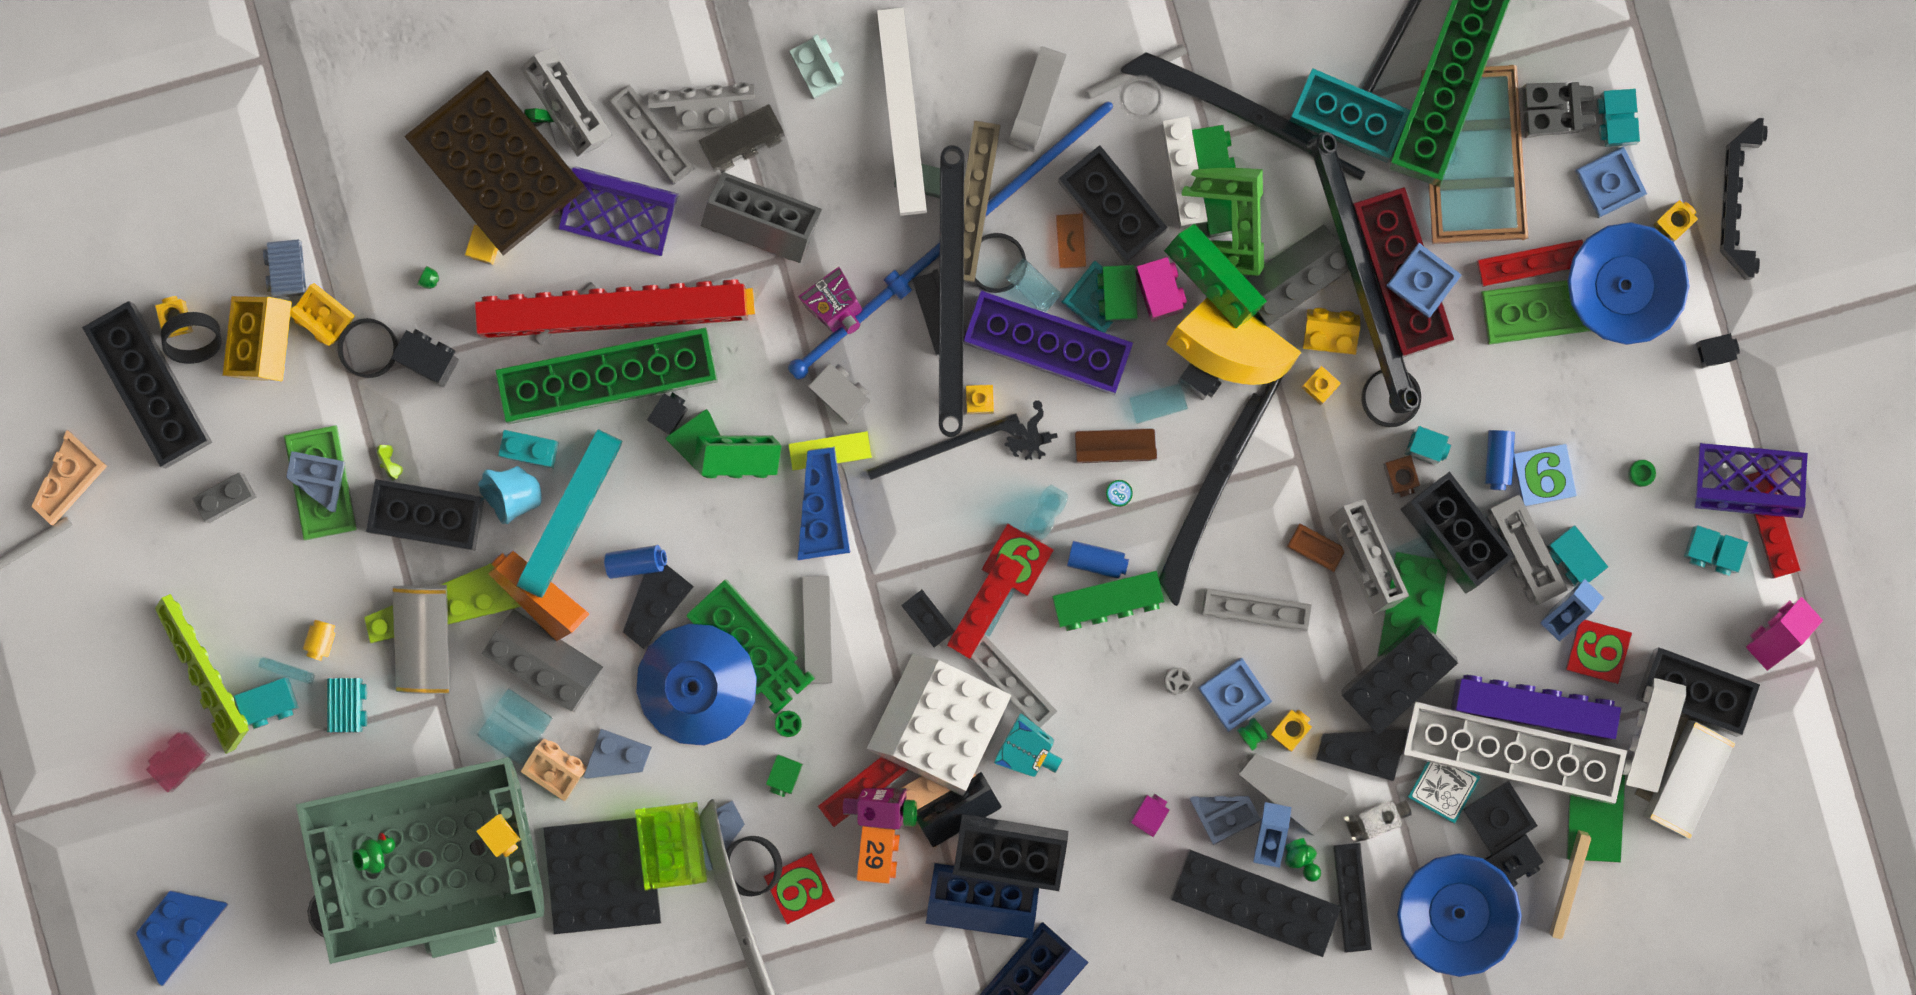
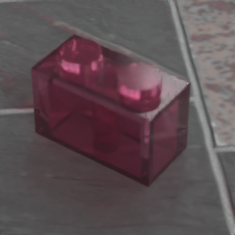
(177, 761)

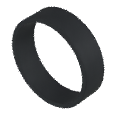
(1005, 236)
(191, 319)
(346, 331)
(1379, 422)
(776, 858)

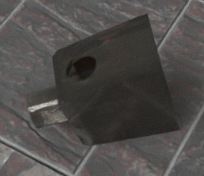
(1369, 822)

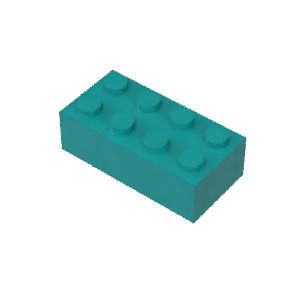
(1350, 115)

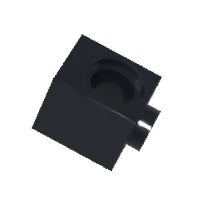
(1717, 350)
(668, 413)

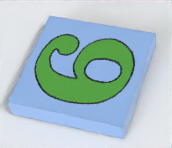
(1544, 475)

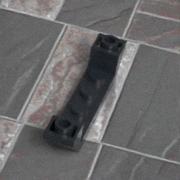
(1742, 260)

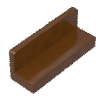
(1115, 446)

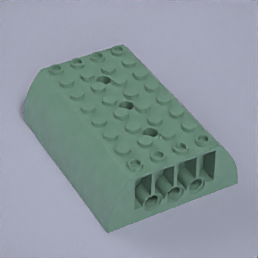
(411, 901)

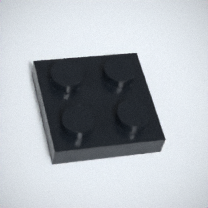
(1500, 817)

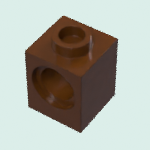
(1406, 464)

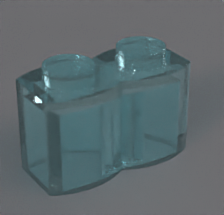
(1042, 518)

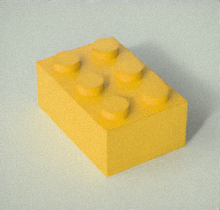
(257, 338)

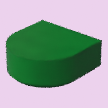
(538, 115)

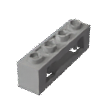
(566, 101)
(1368, 556)
(1521, 566)

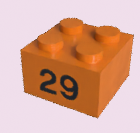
(876, 855)

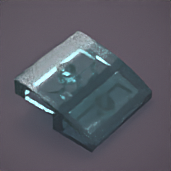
(514, 726)

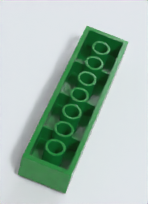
(1448, 89)
(606, 376)

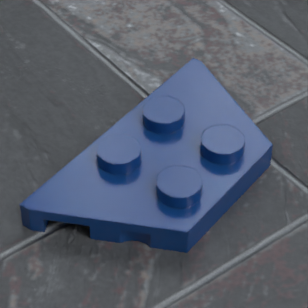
(175, 930)

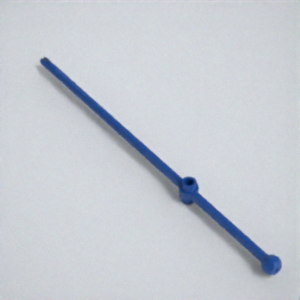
(898, 283)

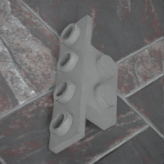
(703, 106)

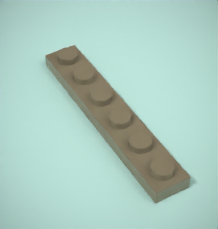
(977, 190)

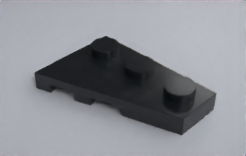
(655, 603)
(1364, 751)

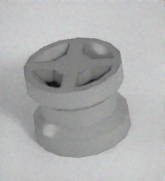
(1182, 681)

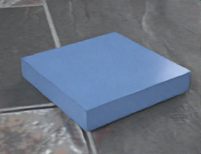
(1611, 182)
(1423, 280)
(1234, 694)

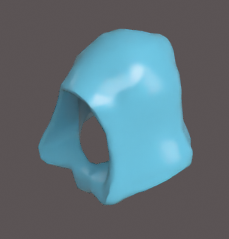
(511, 492)

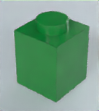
(784, 775)

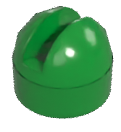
(428, 278)

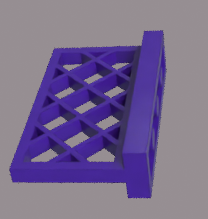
(627, 189)
(1755, 501)

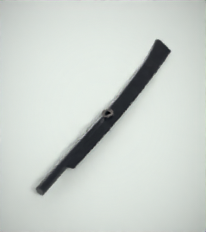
(1225, 99)
(1183, 551)

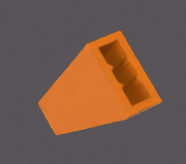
(553, 612)

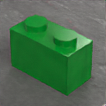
(1119, 293)

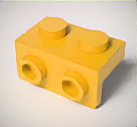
(321, 315)
(1331, 331)

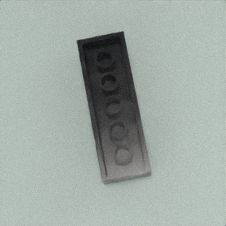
(147, 384)
(1255, 903)

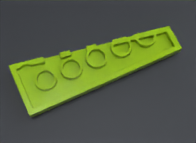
(467, 598)
(229, 723)

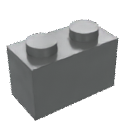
(224, 497)

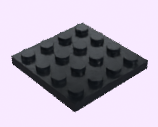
(598, 877)

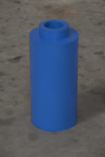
(1499, 459)
(1097, 560)
(635, 561)

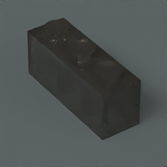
(742, 139)

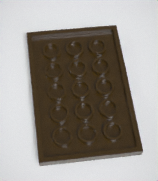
(495, 162)

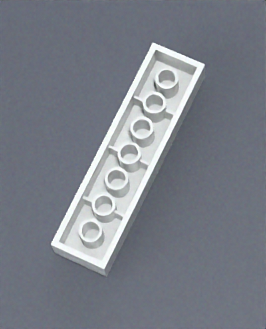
(1514, 753)

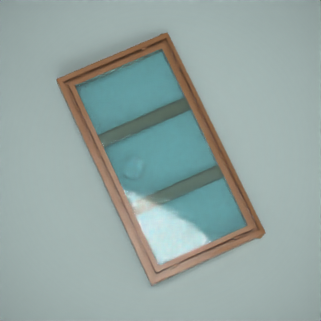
(1485, 178)

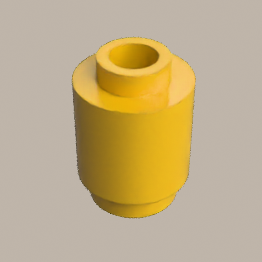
(319, 640)

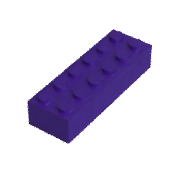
(1047, 343)
(1535, 708)

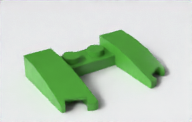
(1244, 189)

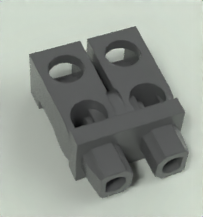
(1565, 109)

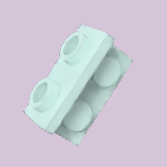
(816, 66)

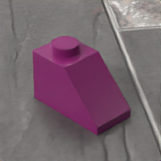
(1150, 814)

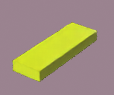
(847, 448)

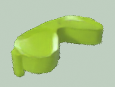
(392, 469)

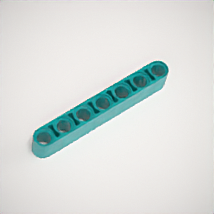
(569, 513)

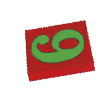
(1025, 551)
(1599, 651)
(800, 889)

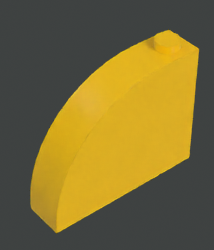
(1238, 355)

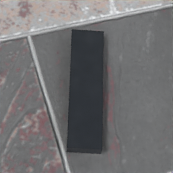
(1352, 897)

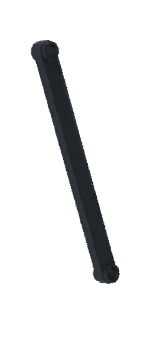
(951, 290)
(1402, 395)

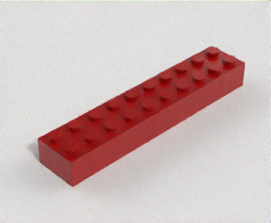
(611, 310)

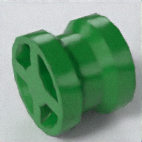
(785, 721)
(1252, 734)

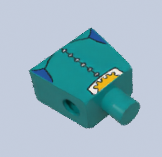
(1027, 749)

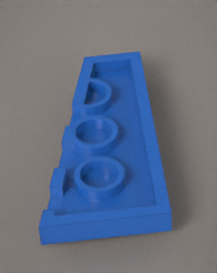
(823, 513)

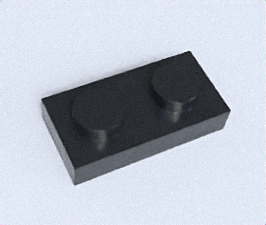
(928, 618)

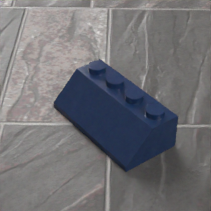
(981, 904)
(1039, 967)

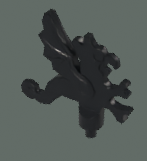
(1030, 438)

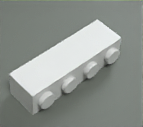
(1181, 163)
(1655, 734)

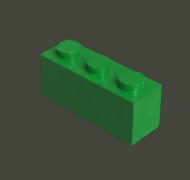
(737, 456)

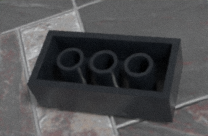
(1112, 204)
(425, 514)
(1457, 532)
(1399, 676)
(1711, 694)
(1010, 852)

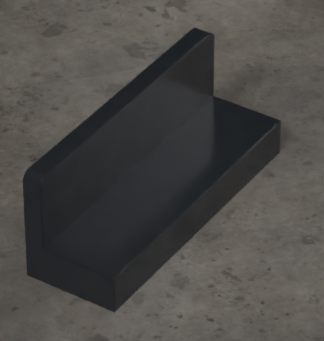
(928, 295)
(943, 815)

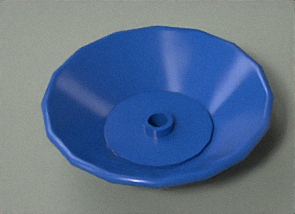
(1650, 267)
(722, 678)
(1459, 943)

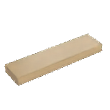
(1570, 884)

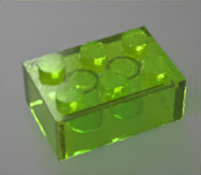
(671, 845)

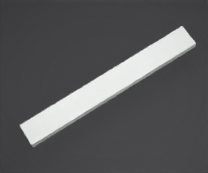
(901, 111)

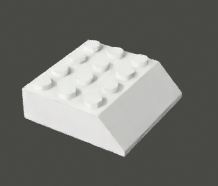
(939, 722)

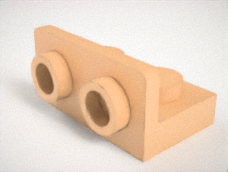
(554, 769)

